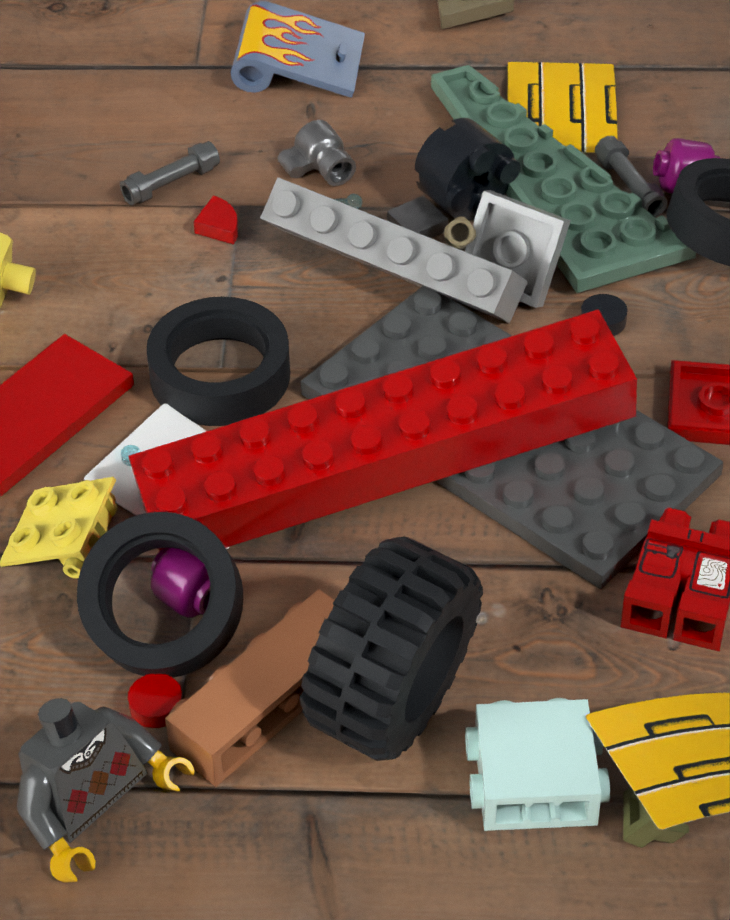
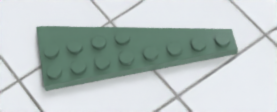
(608, 227)

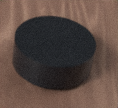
(612, 309)

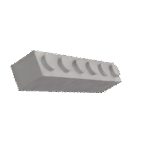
(394, 250)

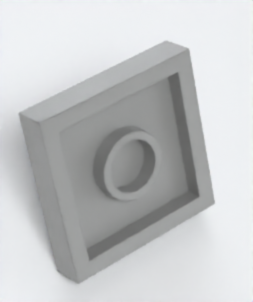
(519, 240)

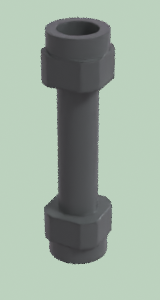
(614, 155)
(139, 187)

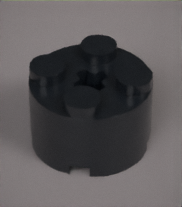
(462, 164)

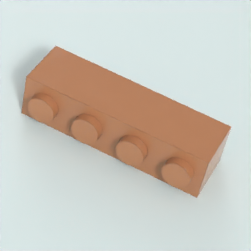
(249, 697)

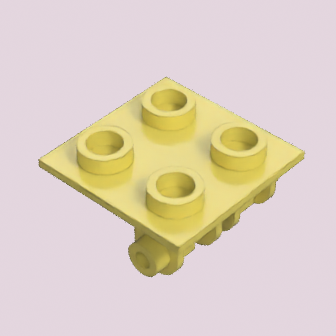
(62, 524)

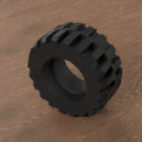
(391, 647)

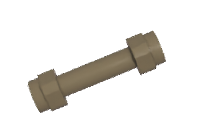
(459, 233)

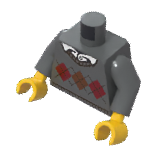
(79, 770)

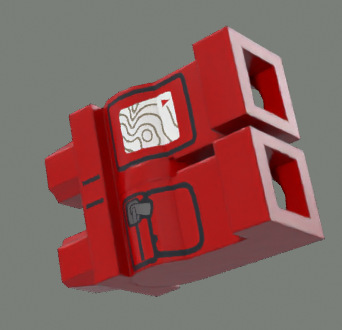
(685, 561)

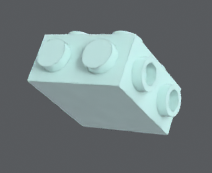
(536, 765)

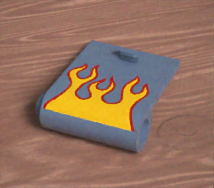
(297, 48)

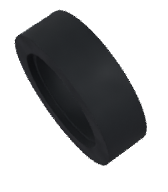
(692, 219)
(216, 320)
(118, 549)

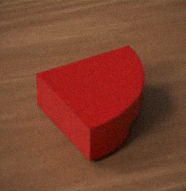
(217, 221)

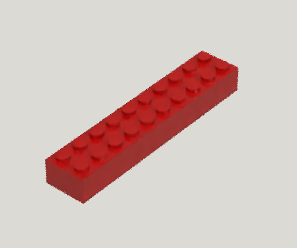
(393, 432)

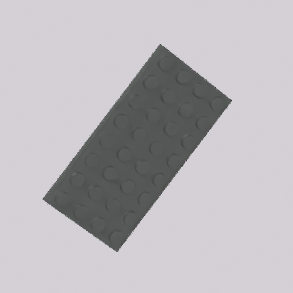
(572, 499)

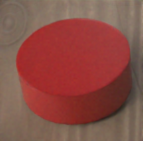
(153, 699)

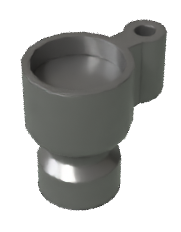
(320, 149)

